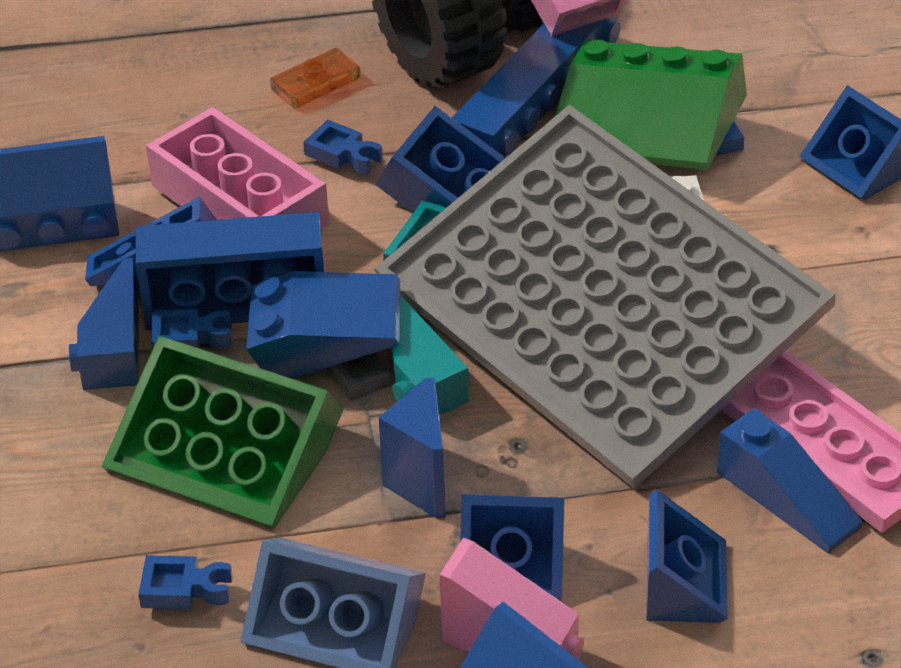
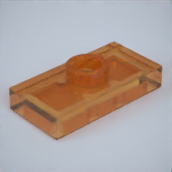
(315, 77)

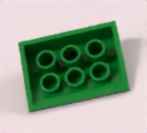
(658, 100)
(222, 432)

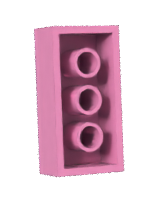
(232, 171)

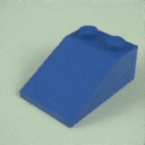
(437, 163)
(321, 319)

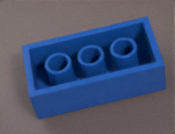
(219, 260)

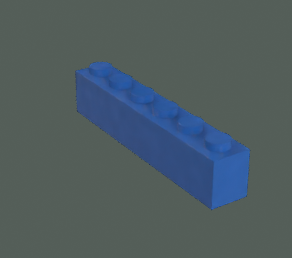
(528, 85)

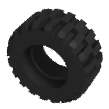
(443, 38)

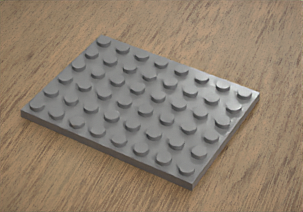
(605, 293)

